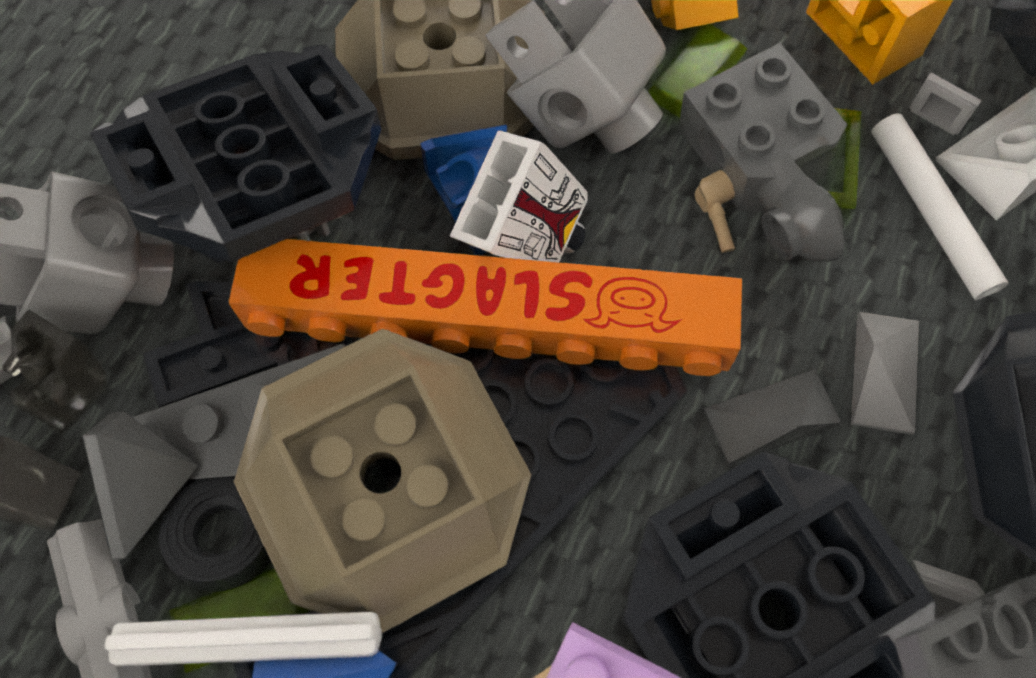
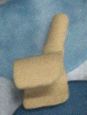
(710, 196)

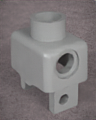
(585, 73)
(78, 254)

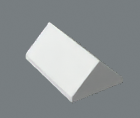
(998, 158)

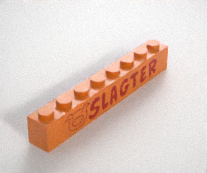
(492, 304)

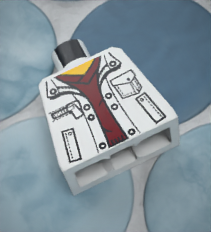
(523, 203)

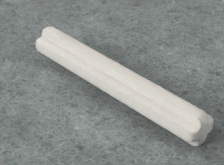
(245, 639)

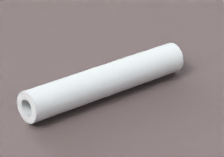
(939, 207)

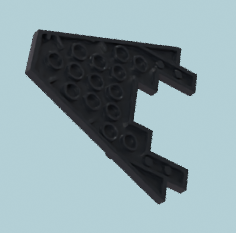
(562, 416)

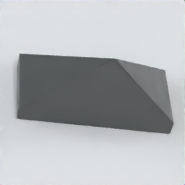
(772, 416)
(133, 478)

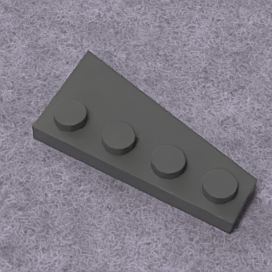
(216, 423)
(979, 639)

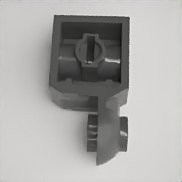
(774, 143)

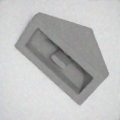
(885, 373)

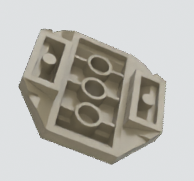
(430, 68)
(393, 549)

